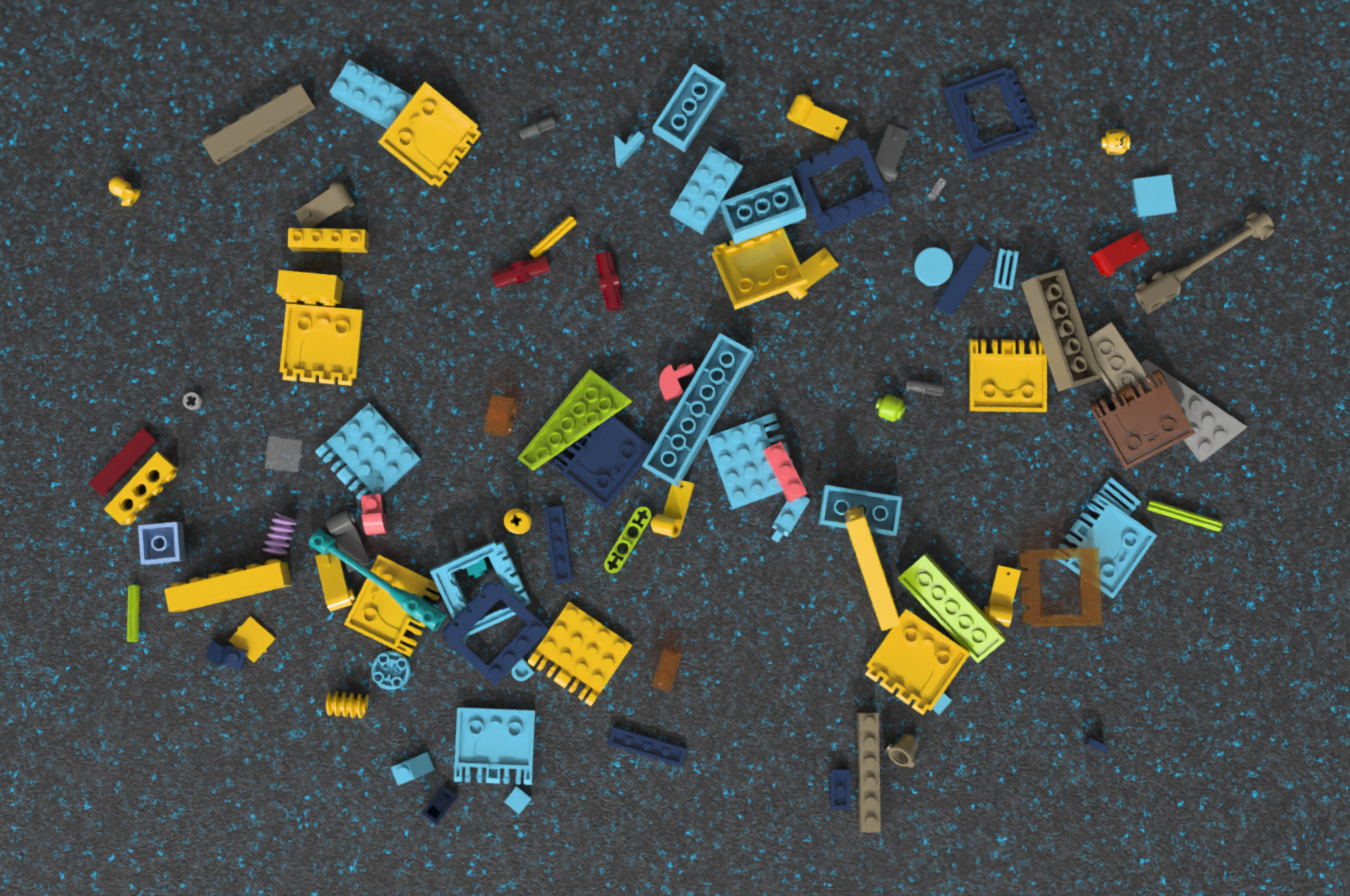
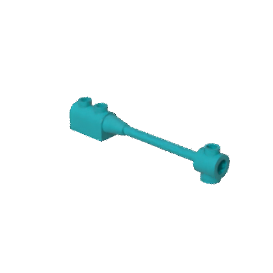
(410, 602)

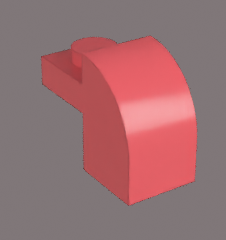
(669, 379)
(373, 517)

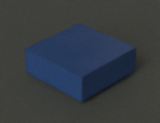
(1096, 744)

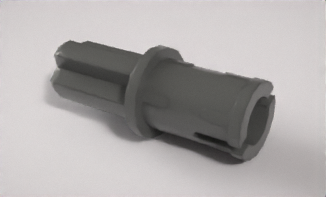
(537, 128)
(924, 387)

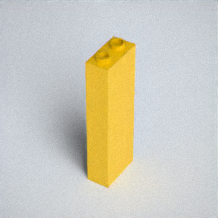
(871, 568)

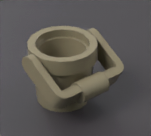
(903, 750)

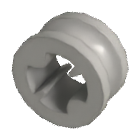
(186, 400)

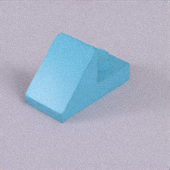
(624, 151)
(412, 768)

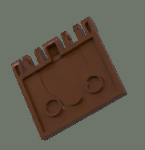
(1144, 422)

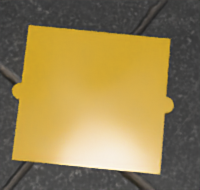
(253, 638)

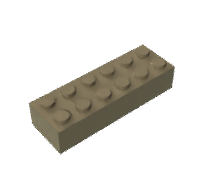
(1061, 330)

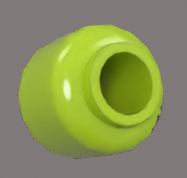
(890, 407)

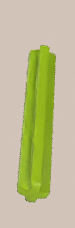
(1184, 515)

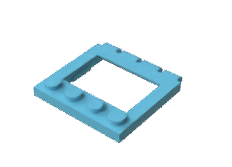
(453, 594)

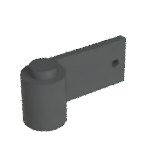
(890, 152)
(347, 537)

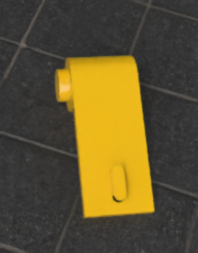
(814, 118)
(814, 270)
(675, 510)
(333, 582)
(1002, 595)

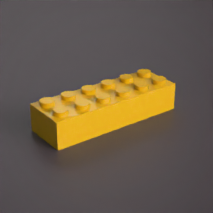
(226, 587)

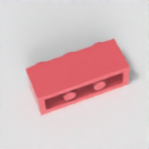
(784, 472)

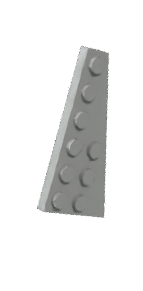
(1210, 423)

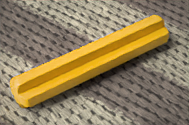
(553, 237)

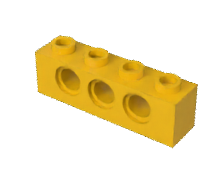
(328, 240)
(117, 507)

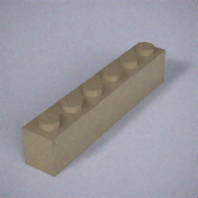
(258, 124)
(868, 771)

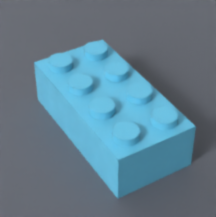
(369, 94)
(689, 108)
(706, 190)
(763, 210)
(880, 509)

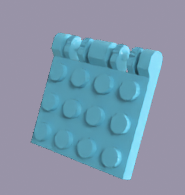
(370, 451)
(742, 461)
(1119, 540)
(493, 742)

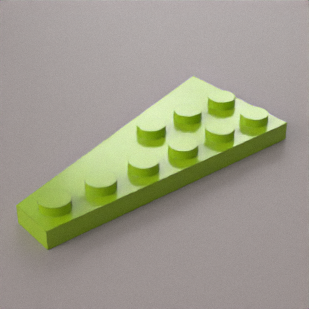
(582, 411)

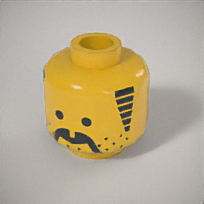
(1116, 141)

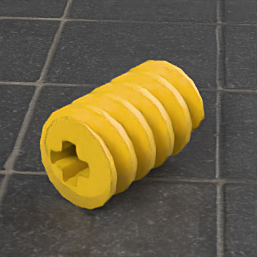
(523, 526)
(346, 705)

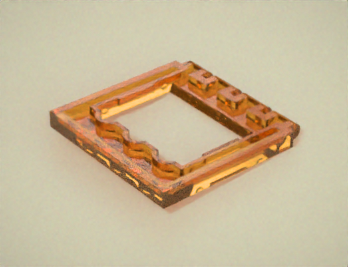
(1089, 587)

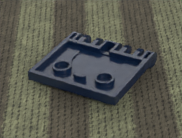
(604, 461)

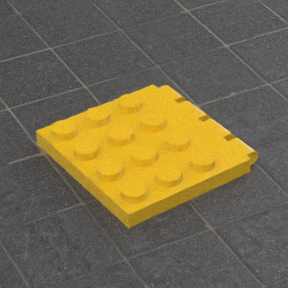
(430, 135)
(758, 267)
(321, 344)
(916, 662)

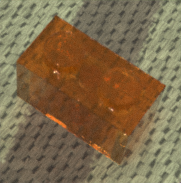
(500, 416)
(666, 670)

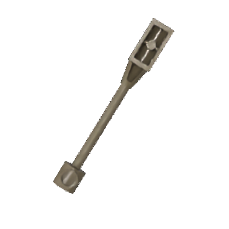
(1167, 285)

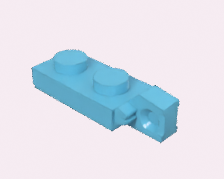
(788, 517)

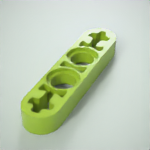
(625, 538)

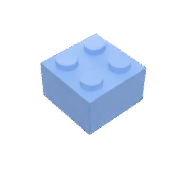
(161, 543)

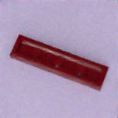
(123, 462)

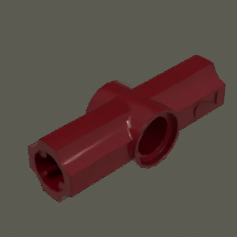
(520, 272)
(608, 281)

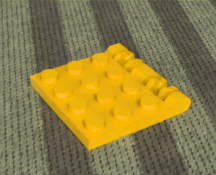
(1007, 379)
(380, 615)
(582, 650)

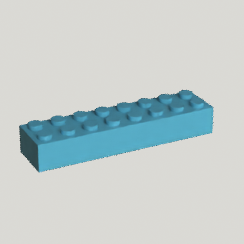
(698, 410)

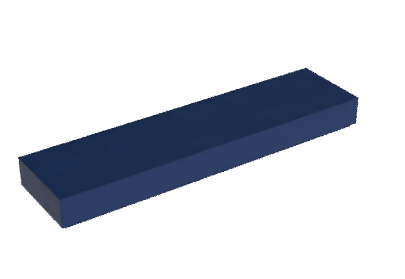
(963, 280)
(558, 544)
(647, 746)

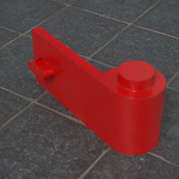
(1119, 253)

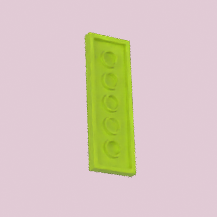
(952, 608)

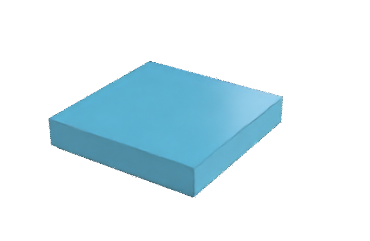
(1154, 195)

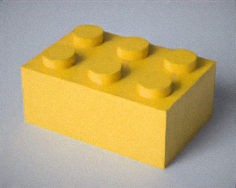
(309, 288)

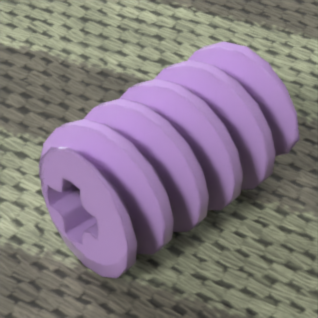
(280, 534)

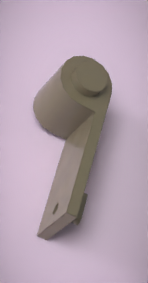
(330, 202)

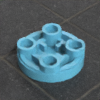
(933, 266)
(391, 670)

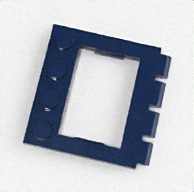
(964, 121)
(853, 208)
(513, 652)

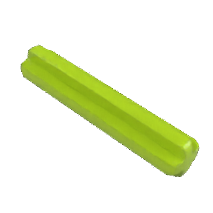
(133, 613)

